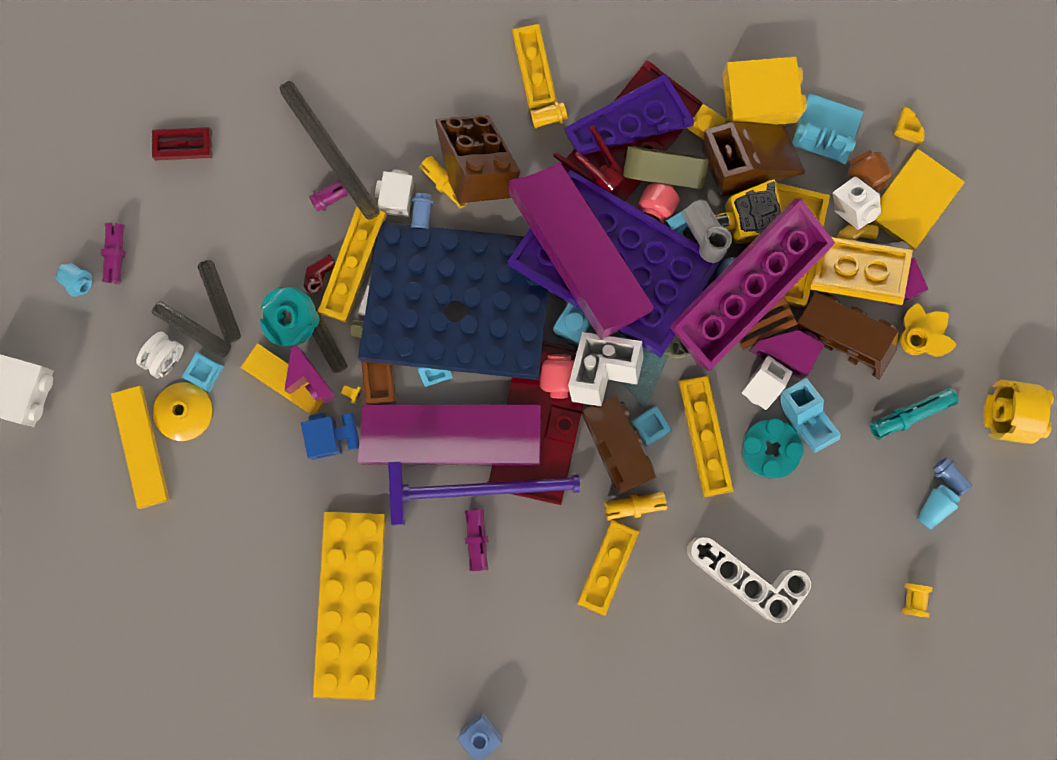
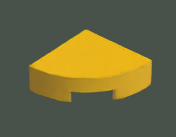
(909, 127)

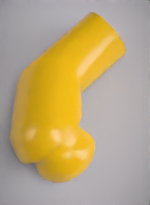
(851, 233)

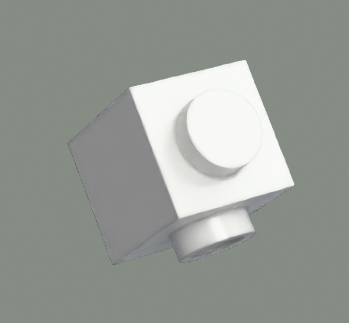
(395, 193)
(857, 203)
(767, 382)

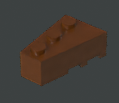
(618, 445)

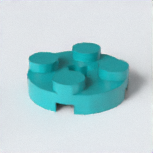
(303, 316)
(789, 449)

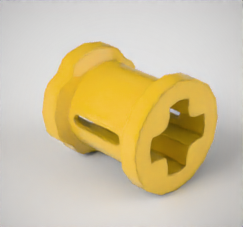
(917, 600)

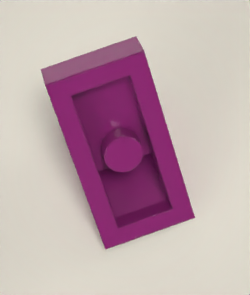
(302, 371)

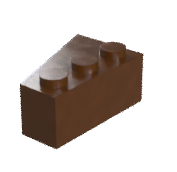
(851, 332)

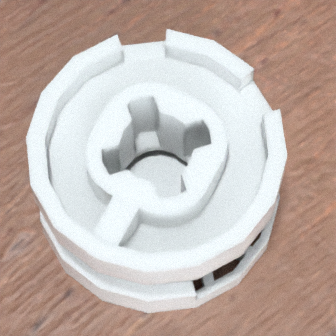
(159, 354)

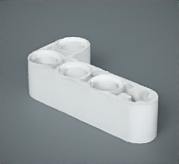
(742, 575)

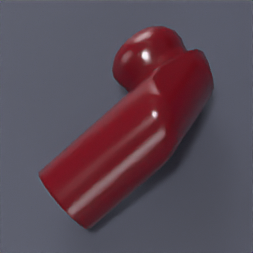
(315, 274)

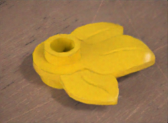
(928, 330)

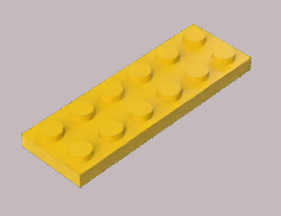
(349, 606)

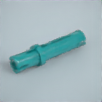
(903, 418)

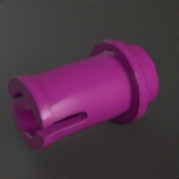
(327, 196)

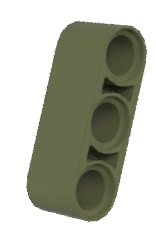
(666, 167)

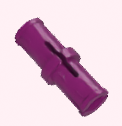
(113, 253)
(476, 540)

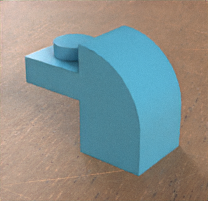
(805, 413)

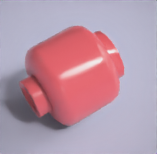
(659, 201)
(556, 374)

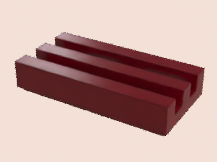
(206, 143)

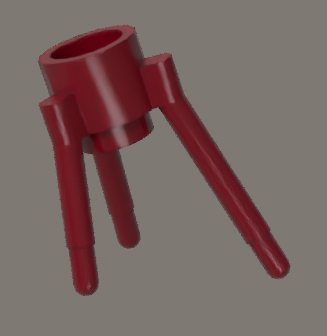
(605, 176)

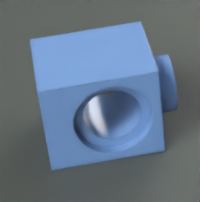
(480, 738)

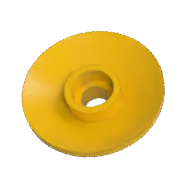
(196, 414)

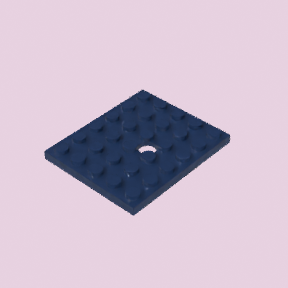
(426, 270)

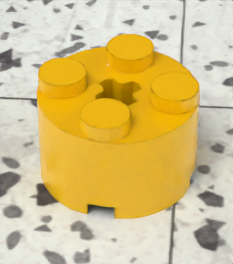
(1018, 412)

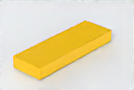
(534, 66)
(273, 373)
(608, 567)

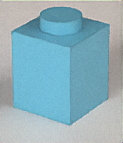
(571, 325)

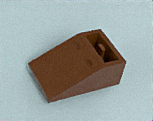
(749, 155)
(476, 158)

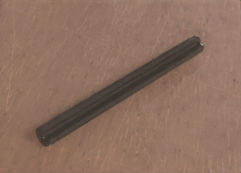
(329, 150)

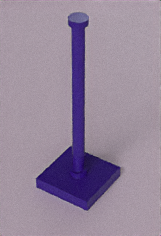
(402, 493)

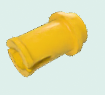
(549, 115)

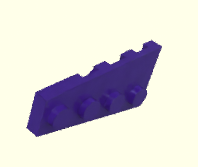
(636, 116)

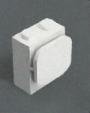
(23, 390)

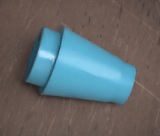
(938, 506)

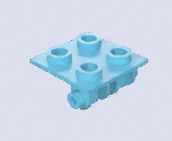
(827, 128)

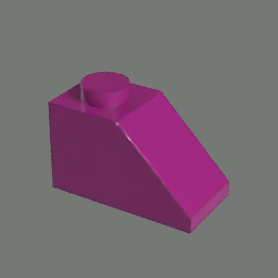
(793, 350)

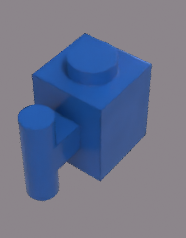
(323, 437)

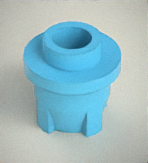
(74, 279)

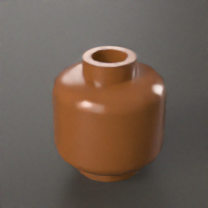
(871, 169)

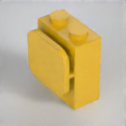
(764, 91)

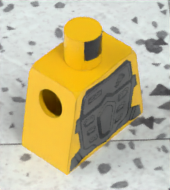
(751, 212)

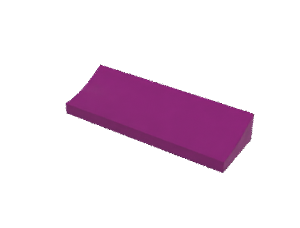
(580, 249)
(752, 284)
(451, 435)

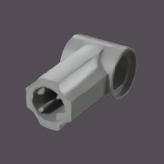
(706, 229)

